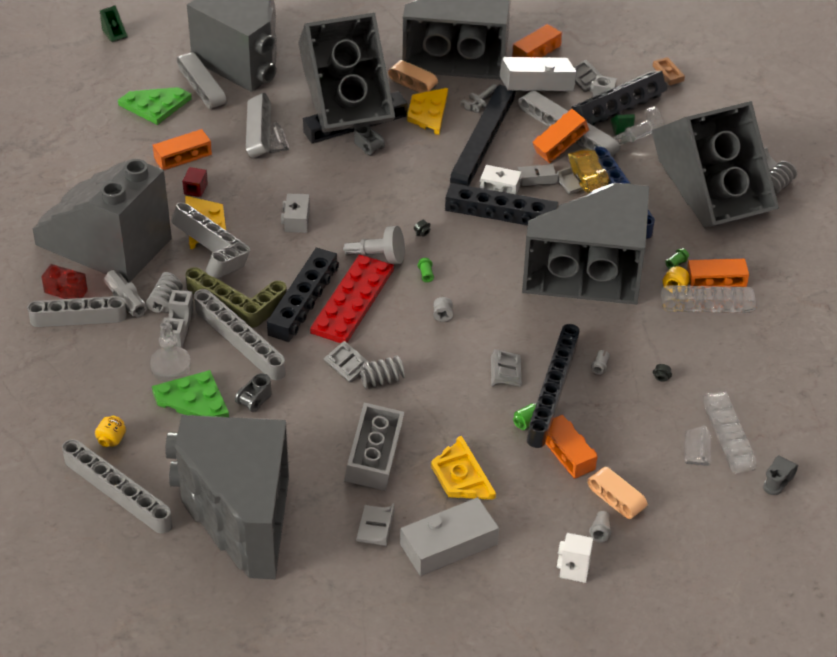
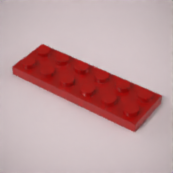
(352, 299)

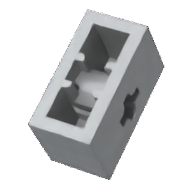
(296, 213)

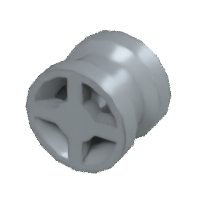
(443, 309)

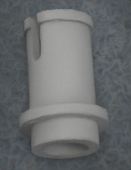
(599, 365)

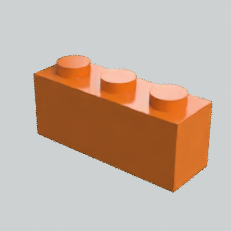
(538, 43)
(560, 135)
(182, 149)
(718, 272)
(571, 448)

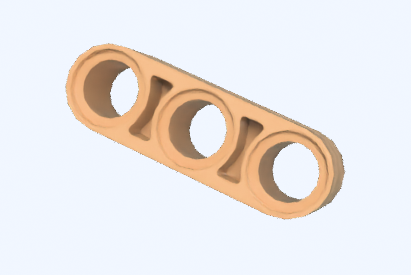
(412, 77)
(617, 492)

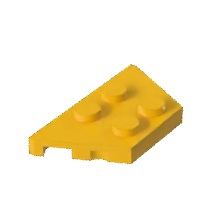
(428, 109)
(211, 210)
(461, 473)

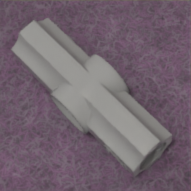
(127, 291)

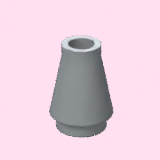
(601, 529)

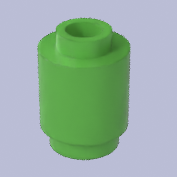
(523, 416)

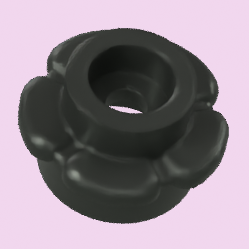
(422, 228)
(662, 372)

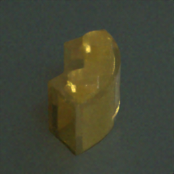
(588, 169)

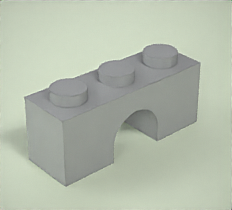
(180, 314)

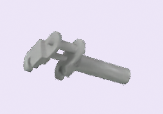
(478, 99)

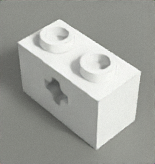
(500, 179)
(575, 557)

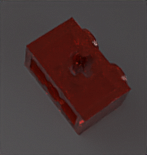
(64, 282)

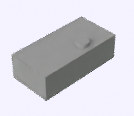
(537, 74)
(374, 446)
(449, 536)

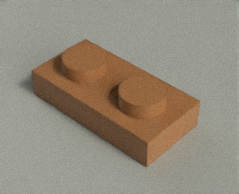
(671, 73)

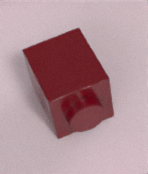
(195, 182)

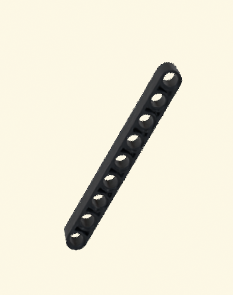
(482, 136)
(553, 386)

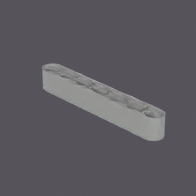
(550, 112)
(239, 334)
(117, 486)

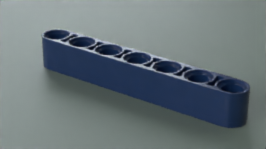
(617, 176)

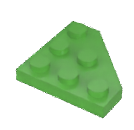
(155, 104)
(192, 395)

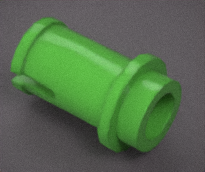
(680, 256)
(425, 267)

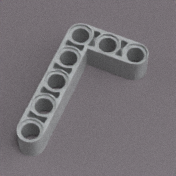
(228, 251)

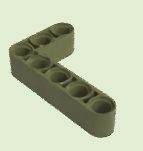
(251, 311)

